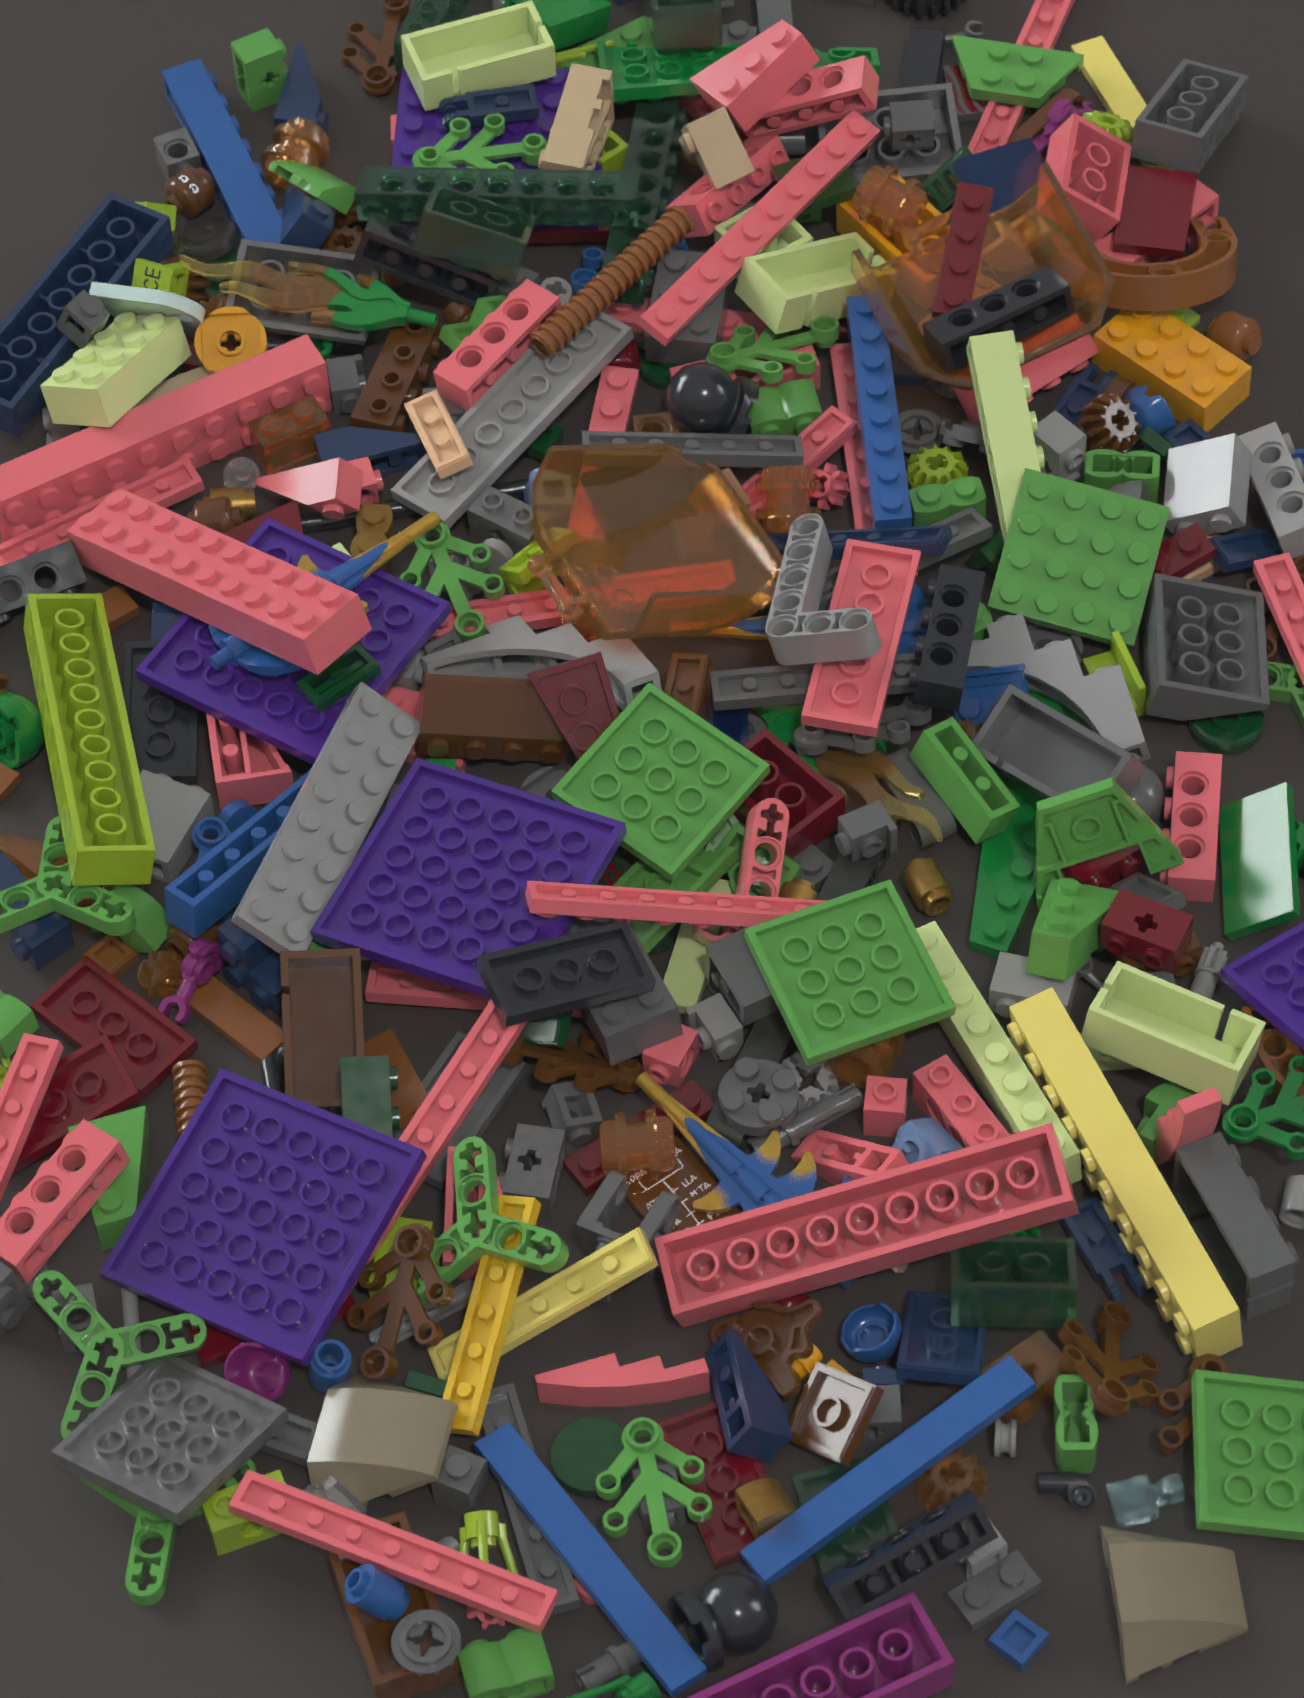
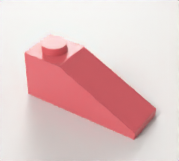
(324, 487)
(847, 1156)

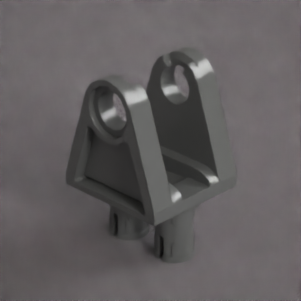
(601, 1213)

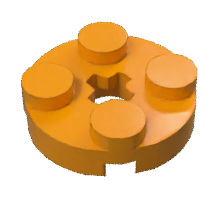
(217, 327)

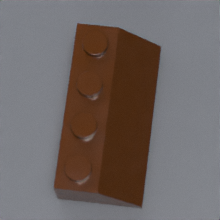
(486, 720)

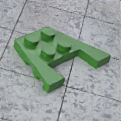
(1092, 824)

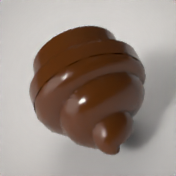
(457, 313)

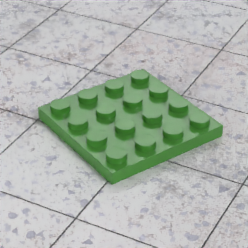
(1078, 558)
(664, 778)
(849, 972)
(1248, 1454)

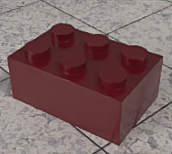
(808, 796)

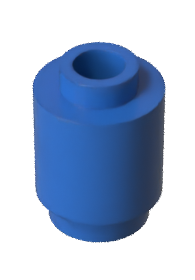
(329, 1365)
(376, 1593)

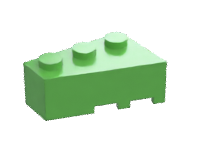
(1067, 928)
(124, 1195)

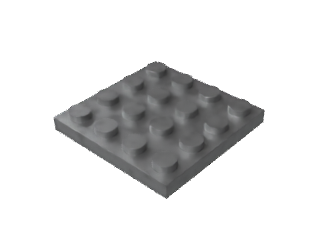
(170, 1437)

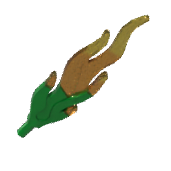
(321, 291)
(853, 769)

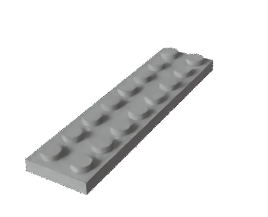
(512, 417)
(327, 821)

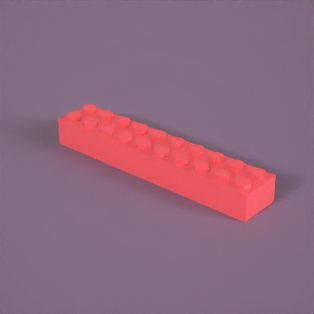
(193, 422)
(220, 580)
(866, 1225)

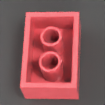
(1091, 172)

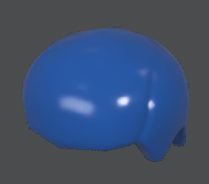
(1151, 410)
(871, 1333)

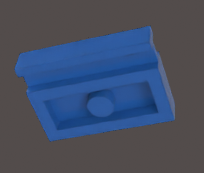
(985, 688)

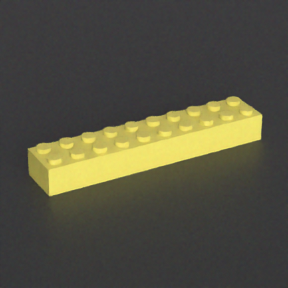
(1126, 1178)

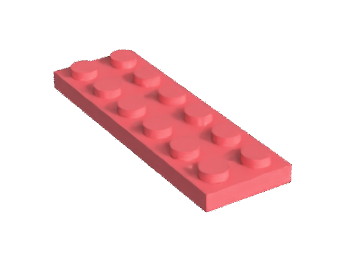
(854, 692)

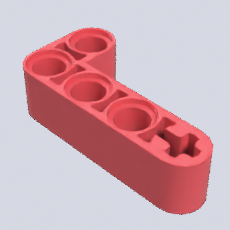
(750, 870)

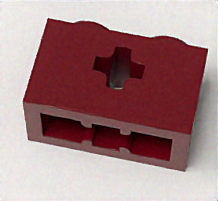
(1146, 931)

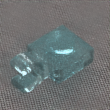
(1138, 1501)

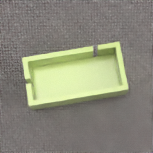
(479, 54)
(803, 281)
(115, 370)
(1171, 1032)

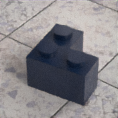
(251, 965)

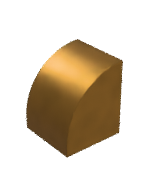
(763, 1505)

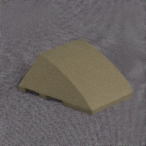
(379, 1438)
(1170, 1598)

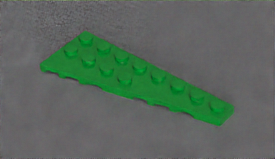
(656, 74)
(1008, 869)

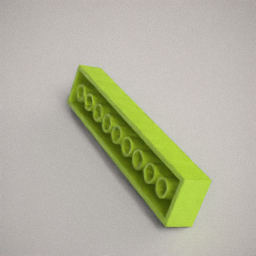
(88, 740)

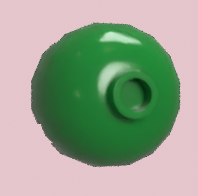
(19, 730)

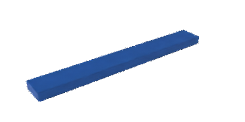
(888, 1470)
(591, 1560)

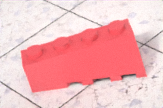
(1042, 372)

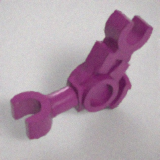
(1058, 115)
(196, 970)

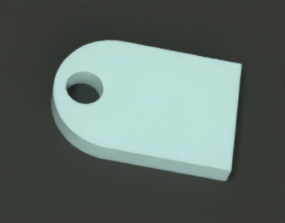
(147, 301)

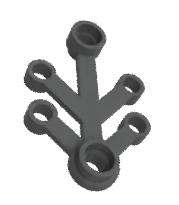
(817, 740)

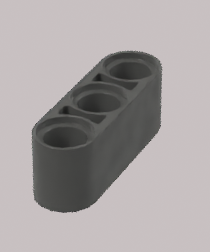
(932, 802)

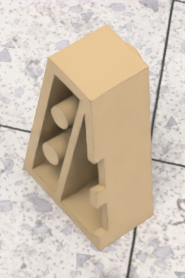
(580, 121)
(716, 148)

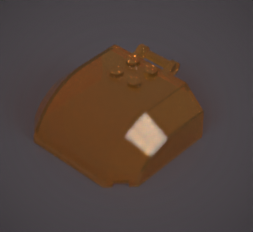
(1018, 240)
(647, 541)

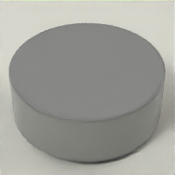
(500, 554)

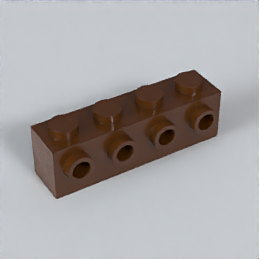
(398, 377)

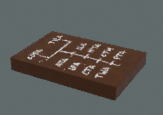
(687, 1180)

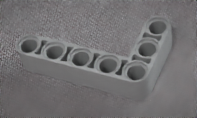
(794, 624)

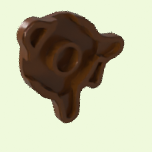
(776, 1338)

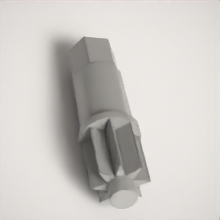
(1209, 970)

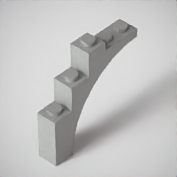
(514, 650)
(1055, 671)

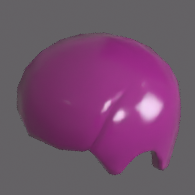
(258, 1370)

